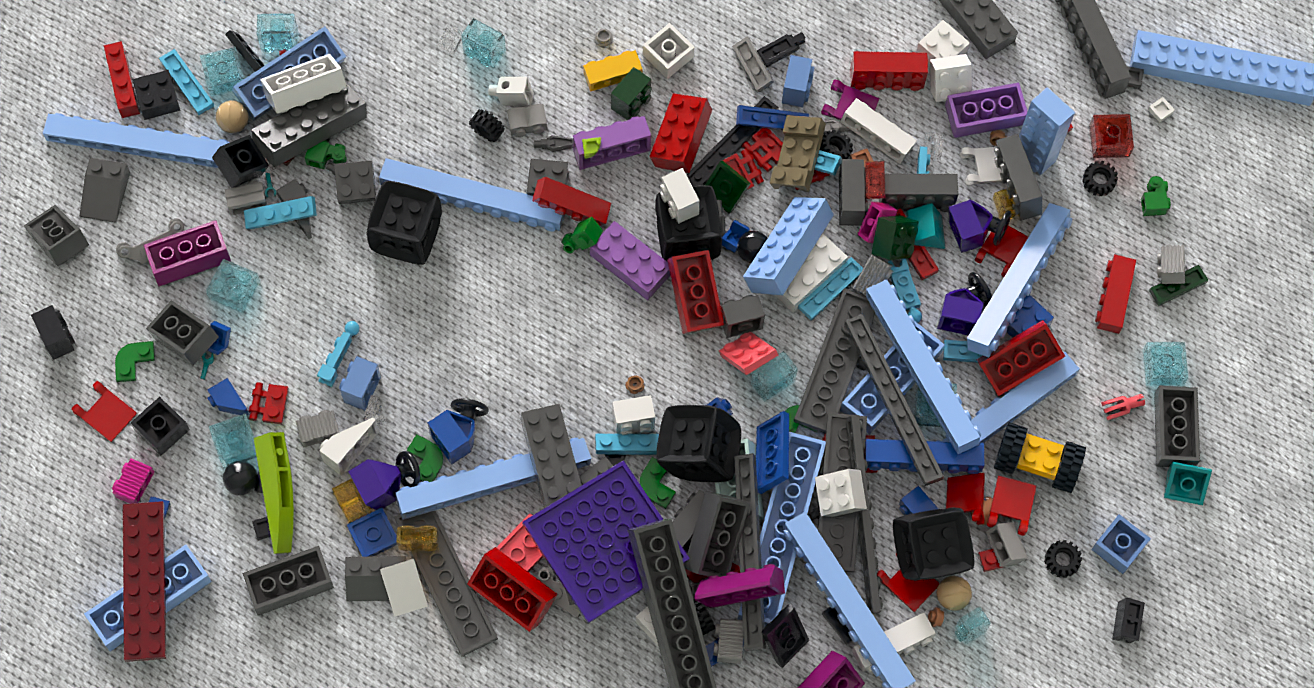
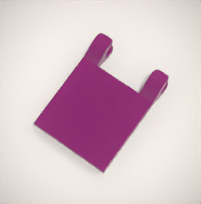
(847, 98)

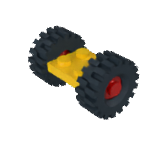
(1040, 457)

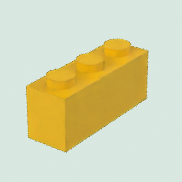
(610, 70)

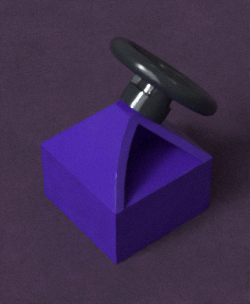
(972, 222)
(964, 306)
(380, 481)

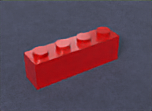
(121, 79)
(570, 201)
(1116, 293)

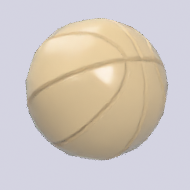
(232, 116)
(954, 593)

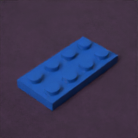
(772, 452)

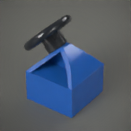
(454, 431)

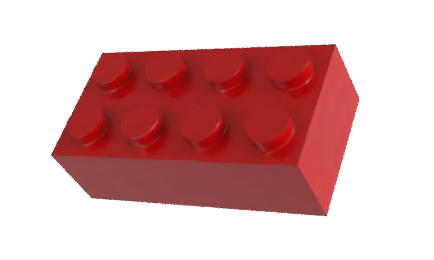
(889, 70)
(681, 132)
(695, 292)
(1021, 358)
(512, 589)

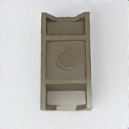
(798, 152)

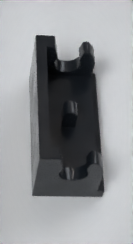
(1128, 620)

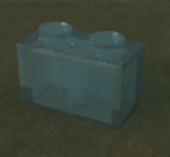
(972, 626)

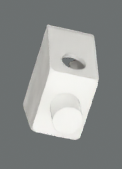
(513, 91)

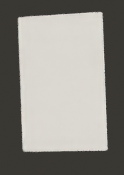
(404, 587)

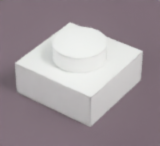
(1161, 109)

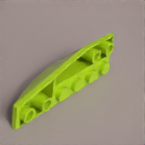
(277, 488)

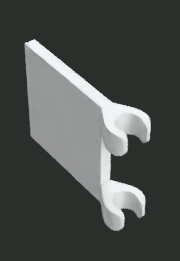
(985, 165)

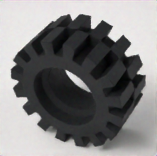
(486, 125)
(838, 140)
(1105, 170)
(1068, 548)
(704, 618)

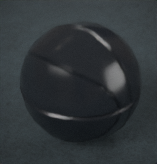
(750, 245)
(240, 478)

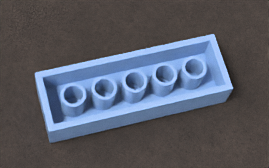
(250, 89)
(1045, 129)
(788, 246)
(865, 398)
(182, 579)

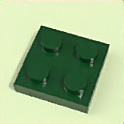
(728, 186)

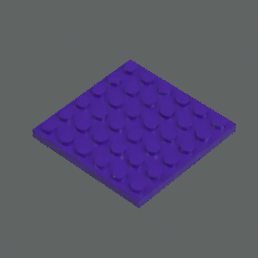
(589, 539)

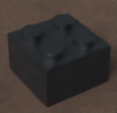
(156, 94)
(240, 161)
(54, 332)
(160, 426)

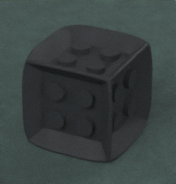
(404, 222)
(694, 234)
(698, 443)
(933, 543)

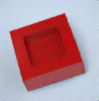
(988, 560)

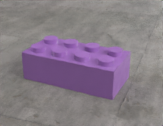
(986, 110)
(617, 142)
(630, 260)

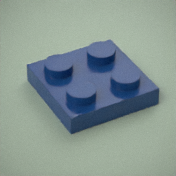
(372, 533)

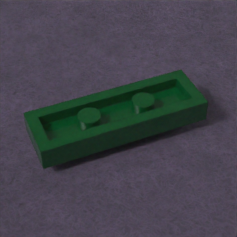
(1166, 292)

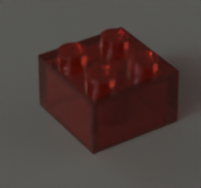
(1111, 136)

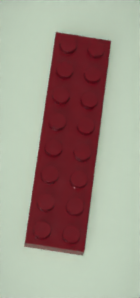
(144, 581)

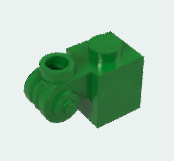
(322, 152)
(1155, 200)
(584, 236)

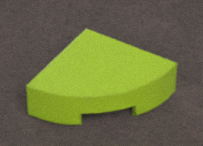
(591, 146)

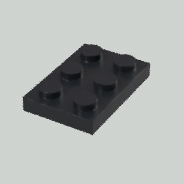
(785, 635)

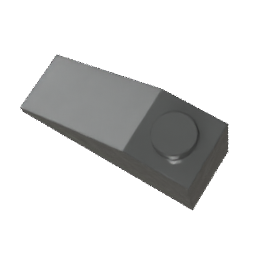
(293, 191)

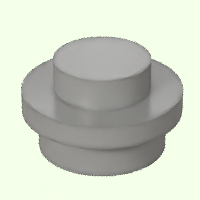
(603, 37)

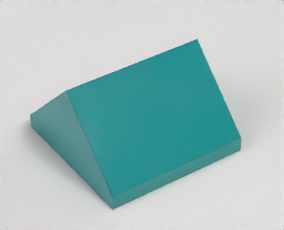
(929, 227)
(1187, 483)

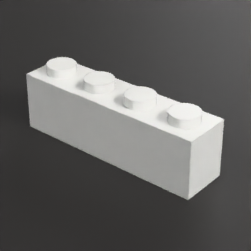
(878, 131)
(903, 638)

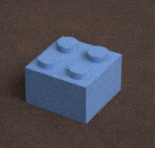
(798, 81)
(360, 382)
(1121, 544)

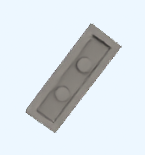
(753, 64)

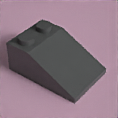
(104, 189)
(57, 235)

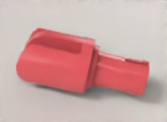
(1124, 404)

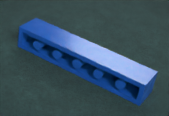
(894, 456)

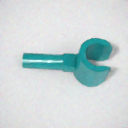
(269, 185)
(207, 362)

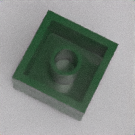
(631, 94)
(895, 237)

